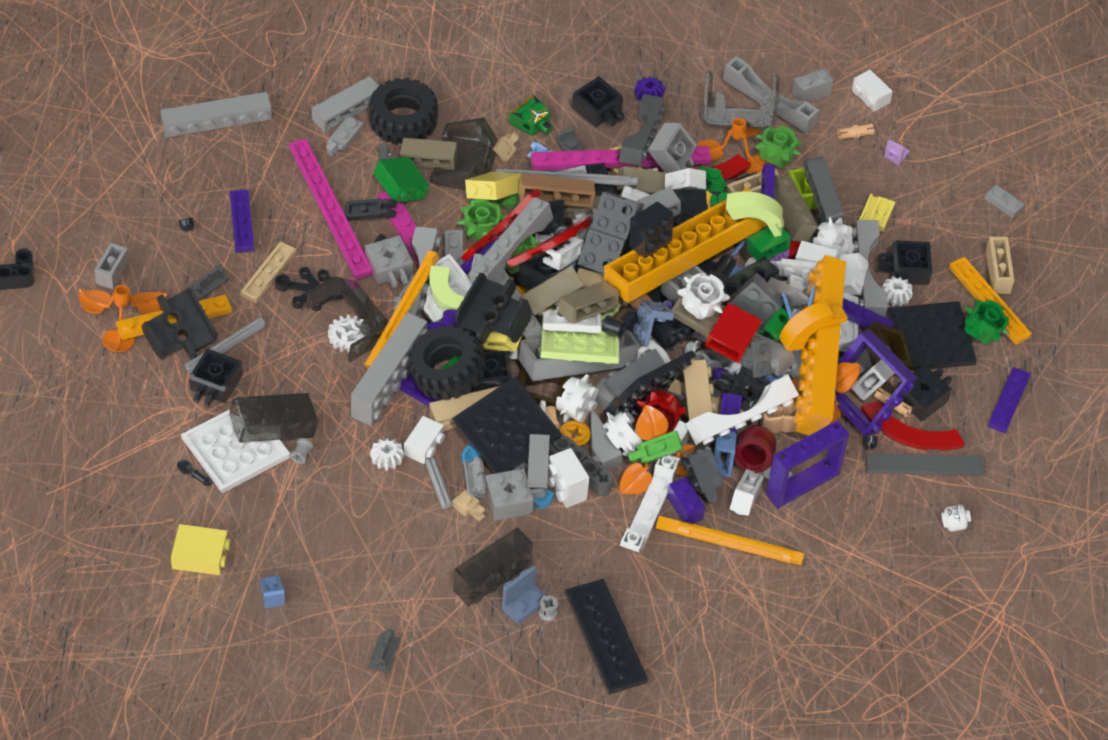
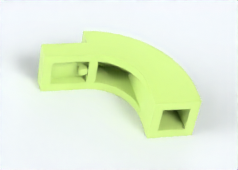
(756, 206)
(441, 291)

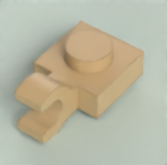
(505, 147)
(468, 504)

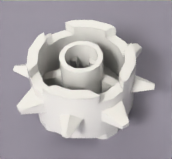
(835, 236)
(703, 295)
(577, 399)
(623, 432)

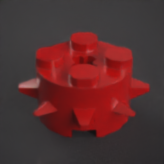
(666, 404)

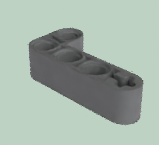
(823, 190)
(599, 478)

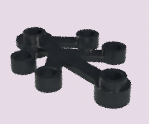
(284, 279)

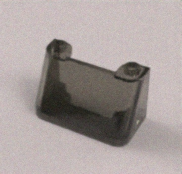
(475, 152)

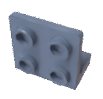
(646, 313)
(522, 596)

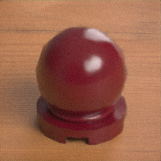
(755, 448)

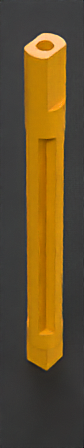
(405, 304)
(729, 540)

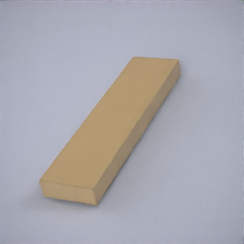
(268, 272)

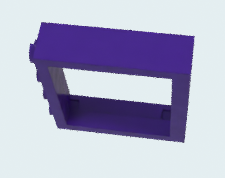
(849, 409)
(784, 490)

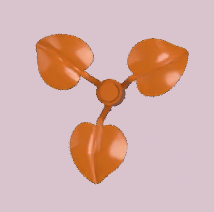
(738, 132)
(96, 301)
(845, 379)
(648, 426)

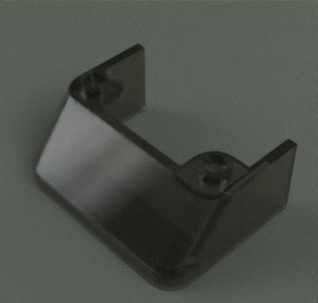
(717, 114)
(364, 307)

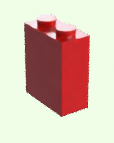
(733, 332)

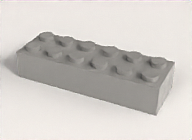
(547, 368)
(386, 371)

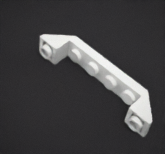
(651, 505)

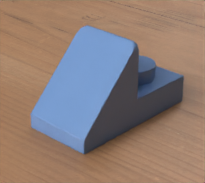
(272, 591)

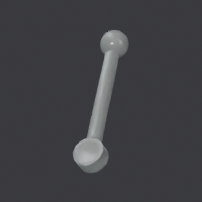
(397, 299)

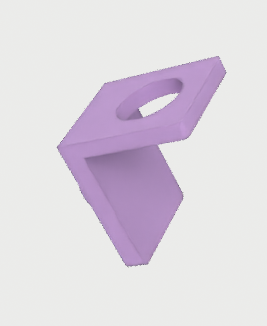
(895, 152)

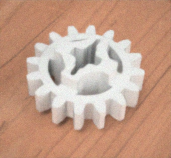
(345, 332)

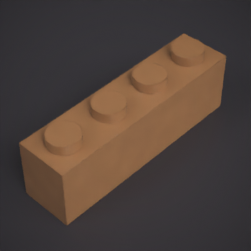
(573, 191)

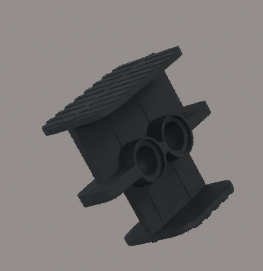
(482, 304)
(190, 320)

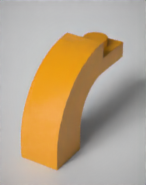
(808, 321)

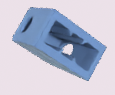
(725, 445)

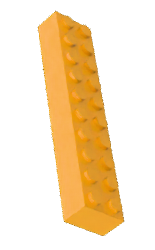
(691, 244)
(820, 352)

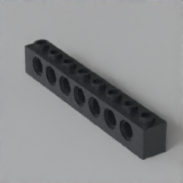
(671, 332)

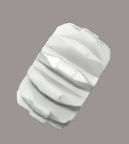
(897, 291)
(386, 454)

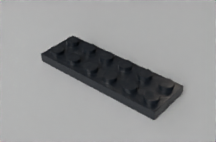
(606, 636)

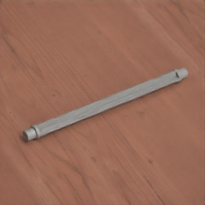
(597, 178)

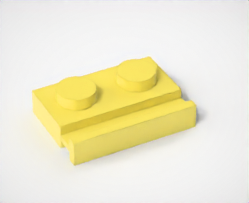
(878, 209)

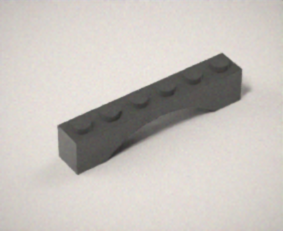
(635, 146)

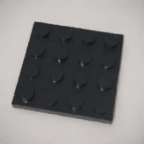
(934, 334)
(654, 380)
(502, 426)

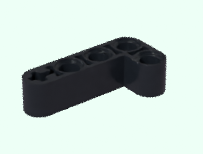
(18, 274)

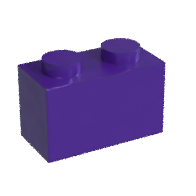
(685, 501)

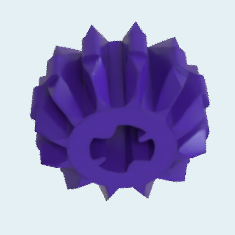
(650, 87)

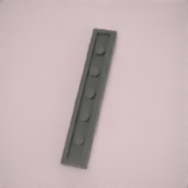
(924, 464)

